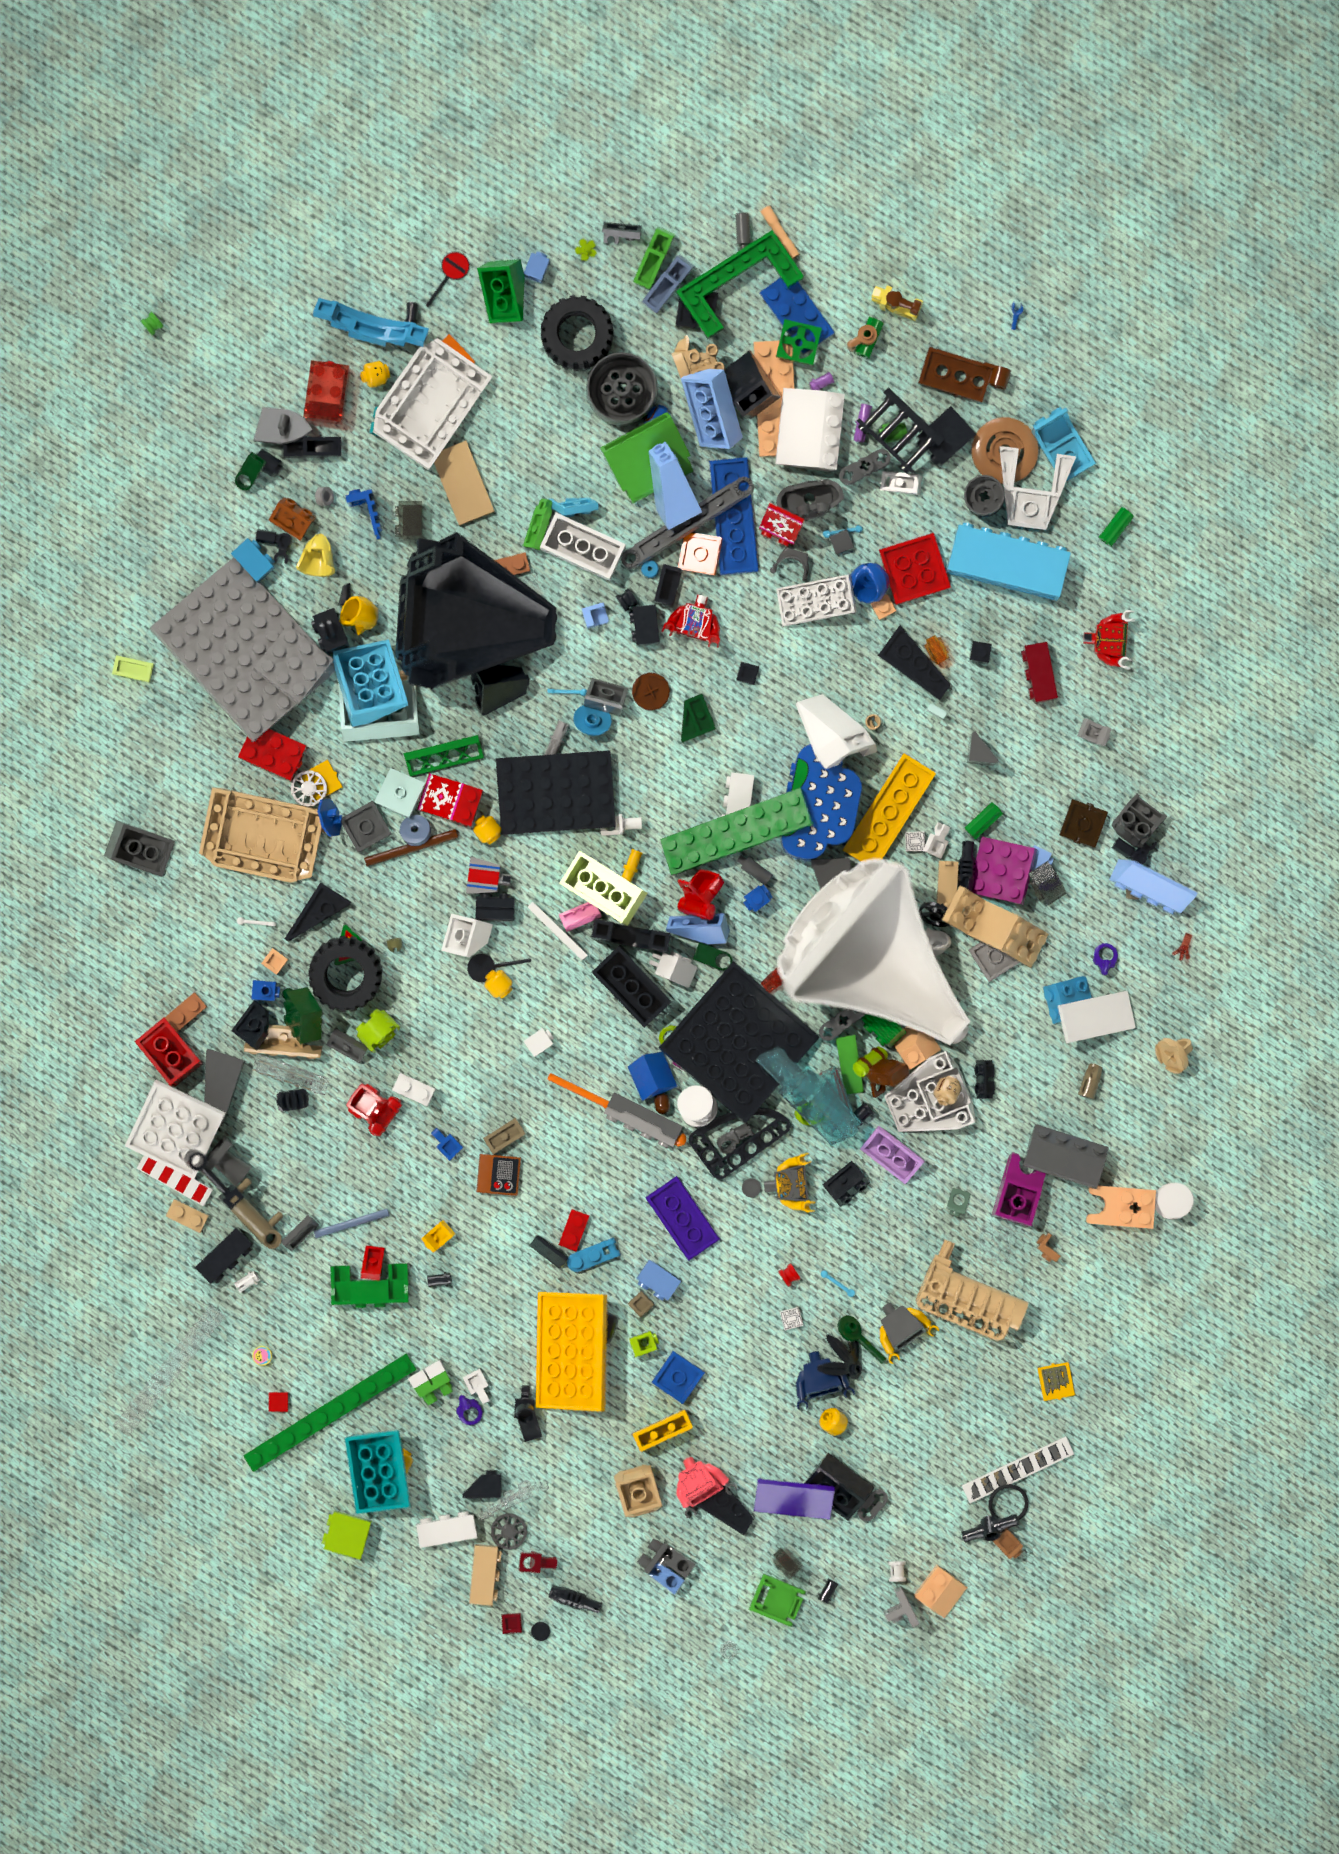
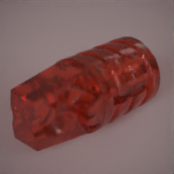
(772, 981)

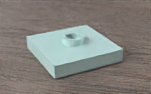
(399, 793)

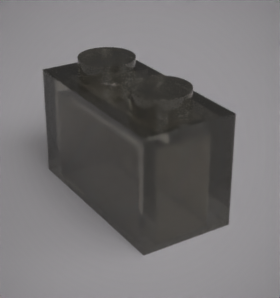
(410, 520)
(1046, 883)

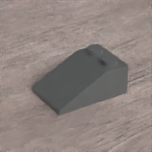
(139, 848)

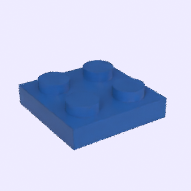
(678, 1377)

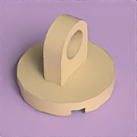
(1174, 1054)

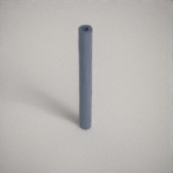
(351, 1223)

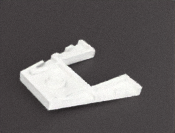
(1030, 506)

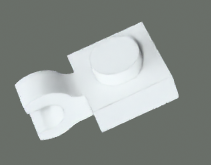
(936, 843)
(476, 1383)

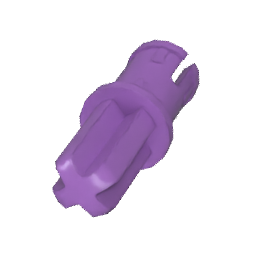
(864, 414)

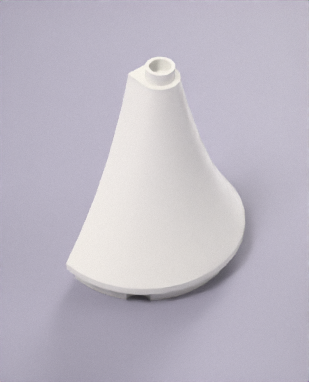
(868, 952)

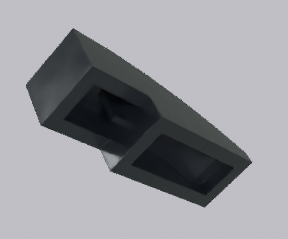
(312, 447)

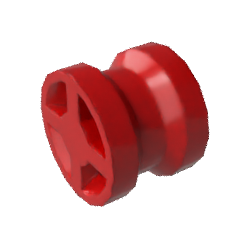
(789, 1275)

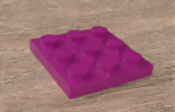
(1003, 870)

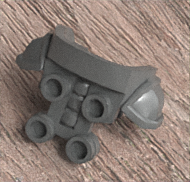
(826, 493)

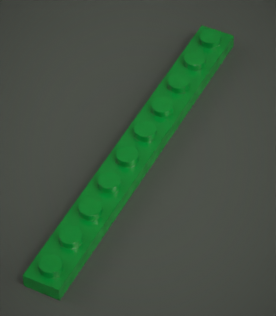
(329, 1412)

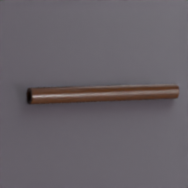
(406, 849)

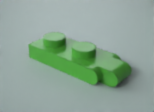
(538, 525)

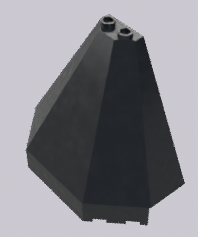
(465, 614)

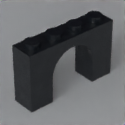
(630, 936)

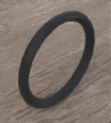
(1008, 1486)

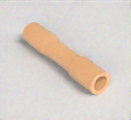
(773, 222)

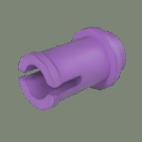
(821, 382)

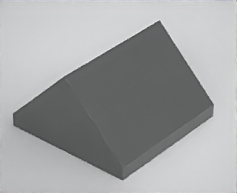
(605, 696)
(979, 752)

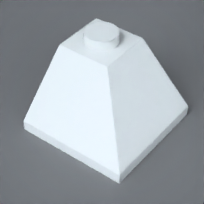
(465, 935)

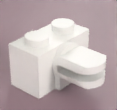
(674, 968)

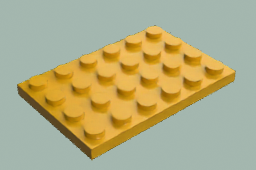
(571, 1351)

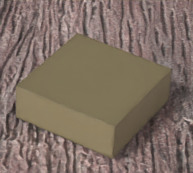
(641, 1304)

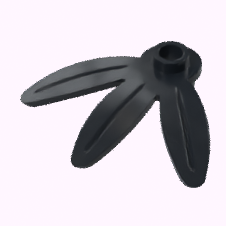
(851, 1365)

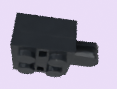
(330, 631)

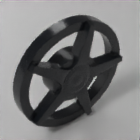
(935, 914)

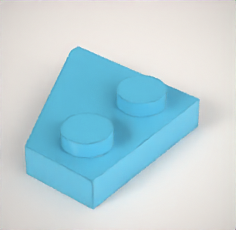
(574, 506)

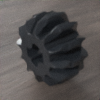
(292, 1100)

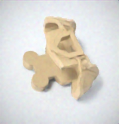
(692, 361)

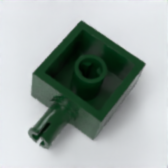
(302, 1015)

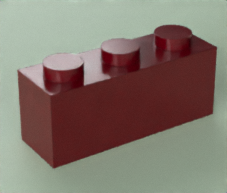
(1039, 672)

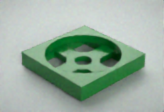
(809, 360)

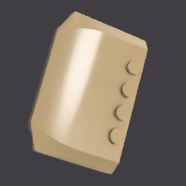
(260, 835)

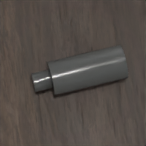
(742, 229)
(755, 869)

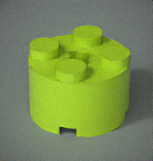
(377, 1030)

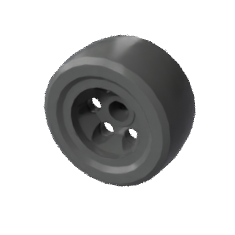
(621, 413)

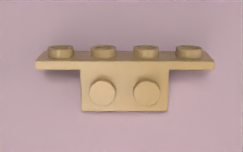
(282, 1043)

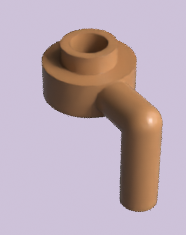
(862, 339)

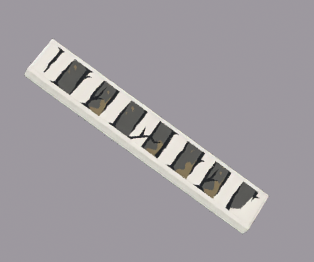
(1018, 1469)

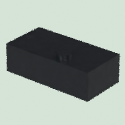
(632, 986)

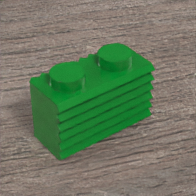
(886, 1030)

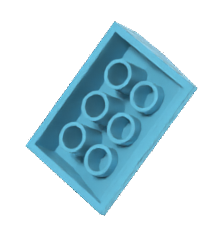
(369, 681)

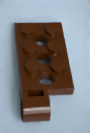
(991, 374)

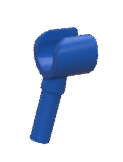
(1016, 313)

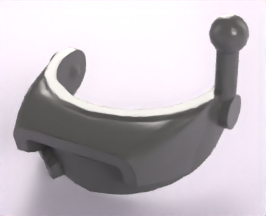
(791, 553)

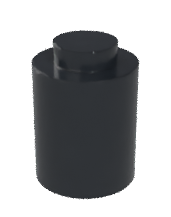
(272, 465)

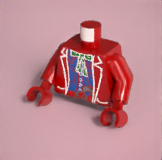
(695, 622)

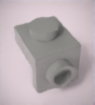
(1094, 732)

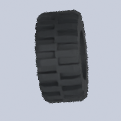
(576, 307)
(339, 998)

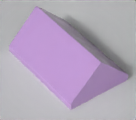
(892, 1154)

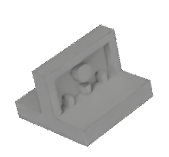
(895, 1613)

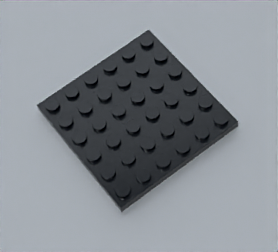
(728, 1033)

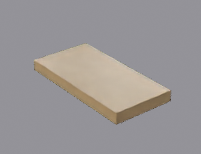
(463, 483)

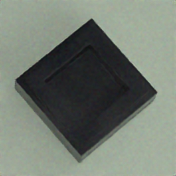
(747, 673)

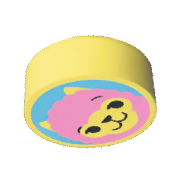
(262, 1355)

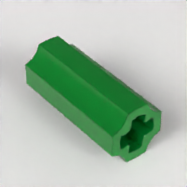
(866, 350)
(1116, 526)
(983, 820)

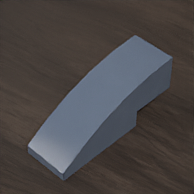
(668, 283)

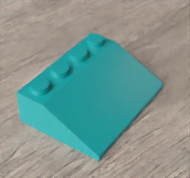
(377, 1471)

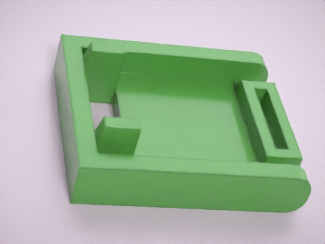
(780, 1600)

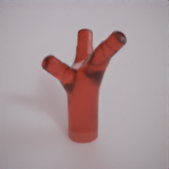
(1183, 949)

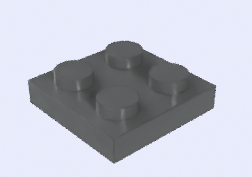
(365, 826)

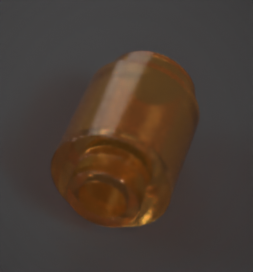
(936, 649)

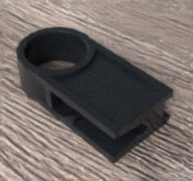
(529, 1425)

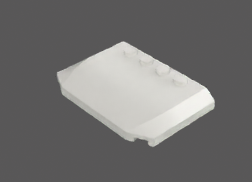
(429, 401)

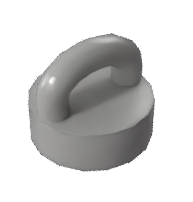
(324, 496)

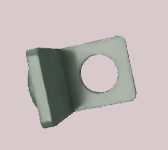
(955, 1209)

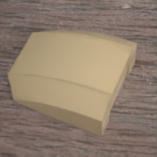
(637, 1491)

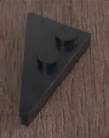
(319, 907)

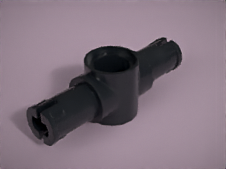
(990, 1528)

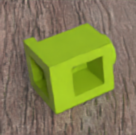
(636, 1344)

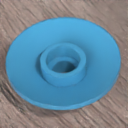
(592, 721)

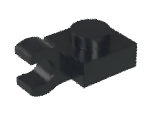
(524, 1399)

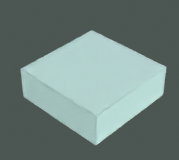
(936, 711)

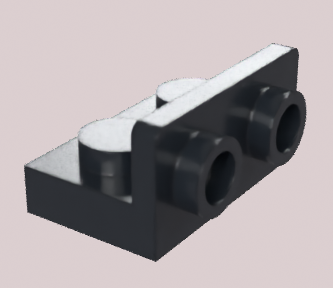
(846, 1184)

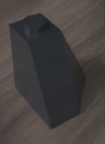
(498, 687)

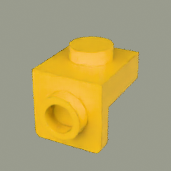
(438, 1236)

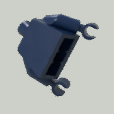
(816, 1384)

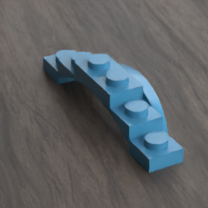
(370, 327)

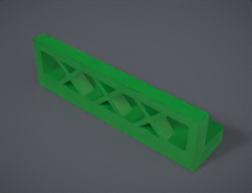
(441, 748)

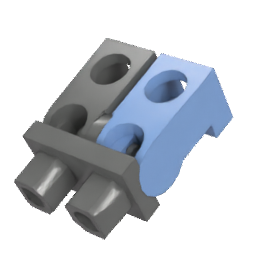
(664, 1559)

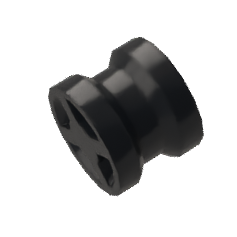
(626, 600)

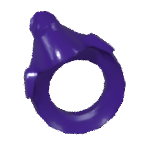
(1105, 965)
(465, 1404)

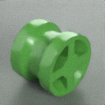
(152, 323)

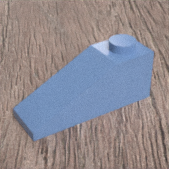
(700, 930)

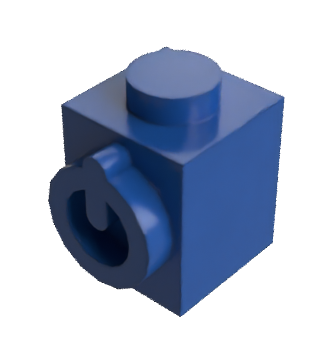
(757, 898)
(265, 990)

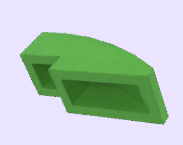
(654, 257)
(847, 1057)

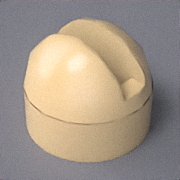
(869, 723)

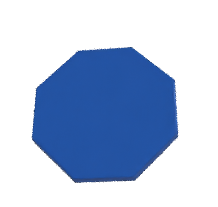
(329, 817)

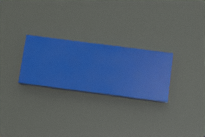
(736, 524)

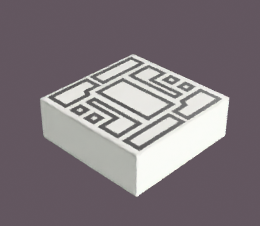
(914, 841)
(791, 1318)

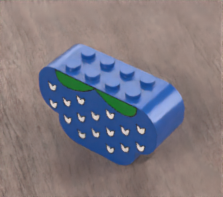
(832, 803)

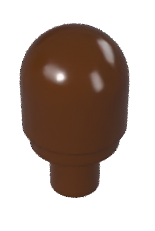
(662, 1103)

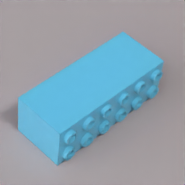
(1008, 561)

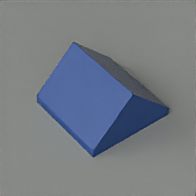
(652, 1075)

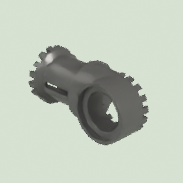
(735, 1136)

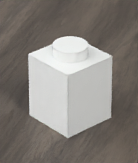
(539, 1041)

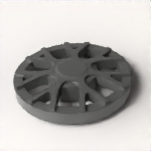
(508, 1531)

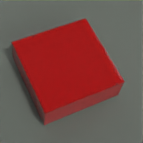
(278, 1402)

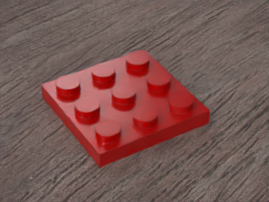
(914, 568)

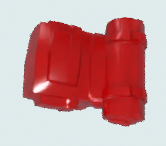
(700, 894)
(373, 1108)

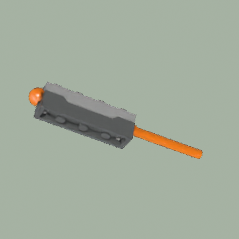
(632, 1115)

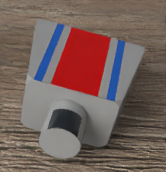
(485, 877)

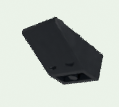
(750, 386)

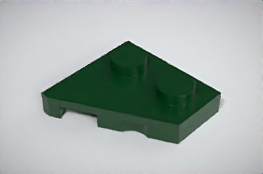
(696, 718)

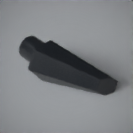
(345, 594)

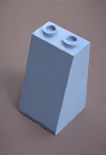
(672, 492)

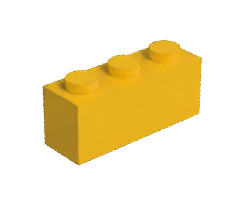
(662, 1430)

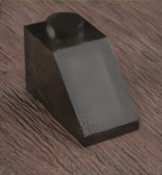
(787, 1562)

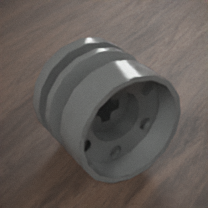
(978, 486)

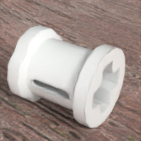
(897, 1571)

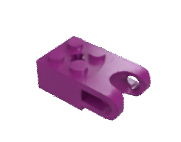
(1020, 1185)

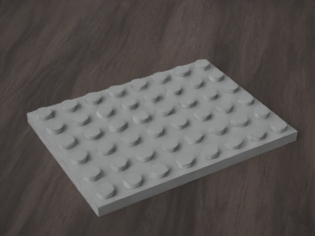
(222, 636)

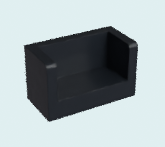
(668, 585)

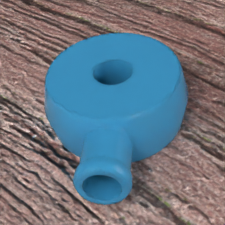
(650, 574)

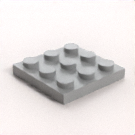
(293, 664)

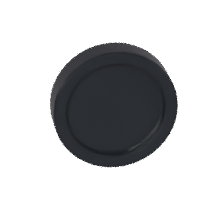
(540, 1631)

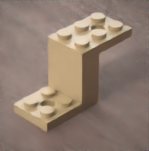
(995, 926)

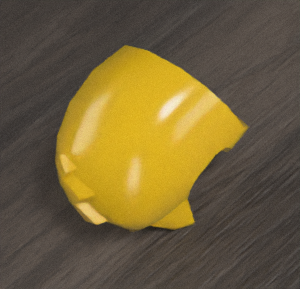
(359, 613)

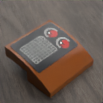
(498, 1174)

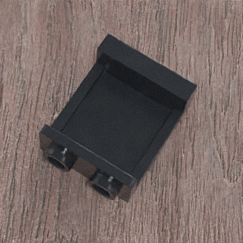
(953, 431)

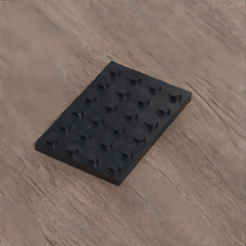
(555, 792)

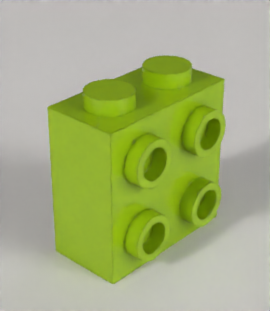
(346, 1534)

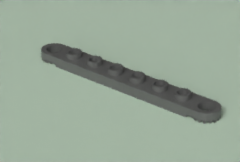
(710, 507)

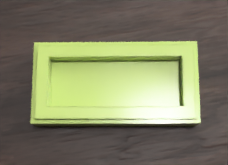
(132, 668)

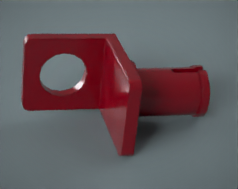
(536, 1562)

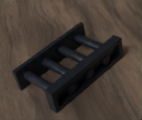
(918, 425)

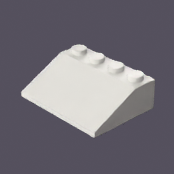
(810, 429)

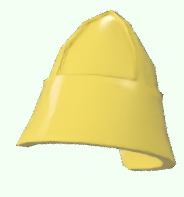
(317, 558)

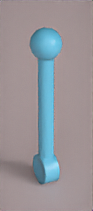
(858, 528)
(583, 691)
(850, 1292)

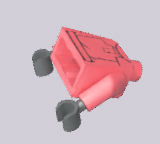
(699, 1483)

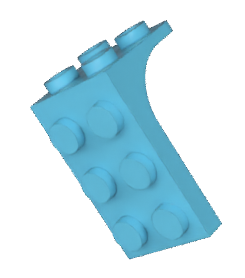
(1059, 436)

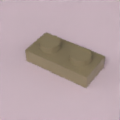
(504, 1136)

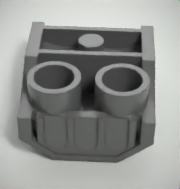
(1137, 821)

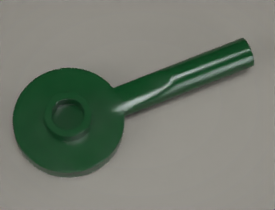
(851, 1331)

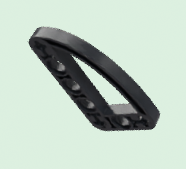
(740, 1150)

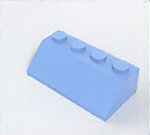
(712, 408)
(1152, 886)

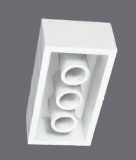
(582, 546)

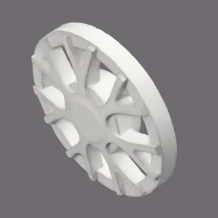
(308, 788)

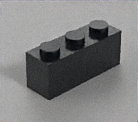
(224, 1256)

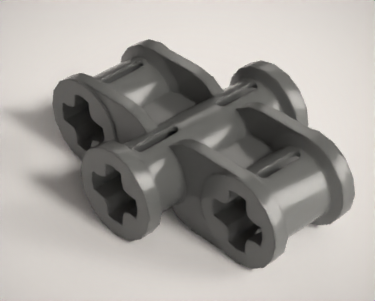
(855, 467)
(836, 1027)

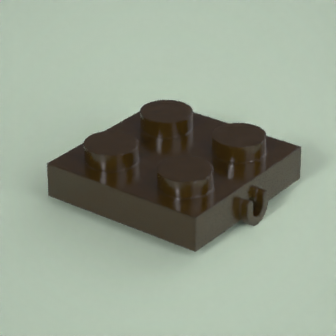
(1083, 823)

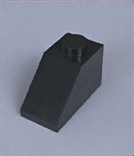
(485, 1486)

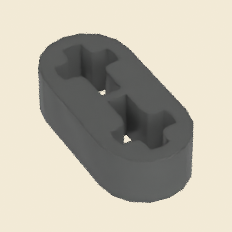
(876, 1508)

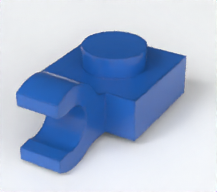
(448, 1145)

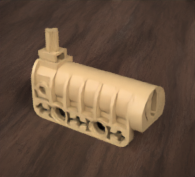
(970, 1297)

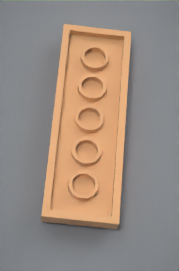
(781, 376)

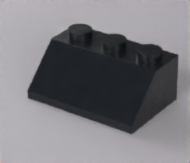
(849, 1487)

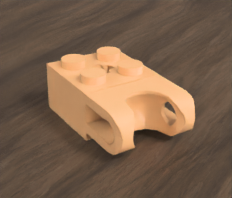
(1117, 1207)

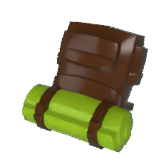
(880, 1070)

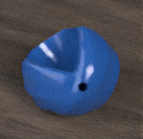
(869, 582)

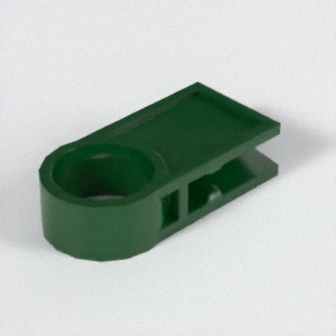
(251, 468)
(708, 954)

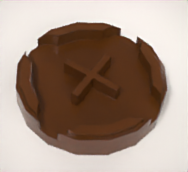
(650, 691)

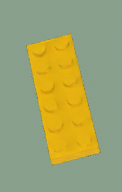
(889, 810)

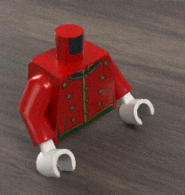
(1111, 639)

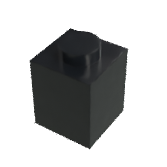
(980, 652)

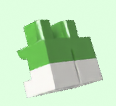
(439, 1378)

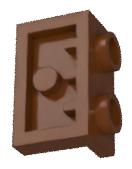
(292, 518)

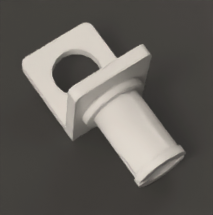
(623, 824)

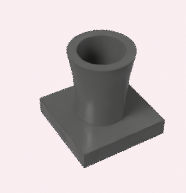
(226, 1162)

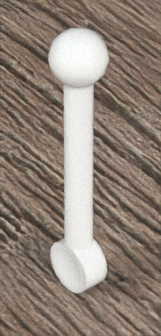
(240, 921)

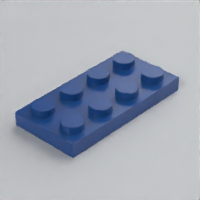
(796, 306)

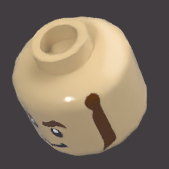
(947, 1090)

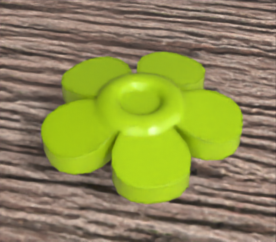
(585, 249)

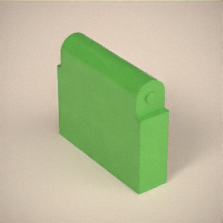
(630, 455)

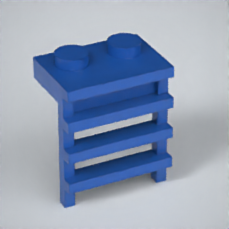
(357, 497)

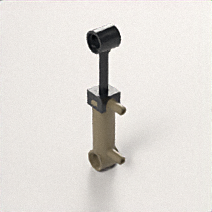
(238, 1204)

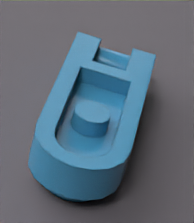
(592, 1255)

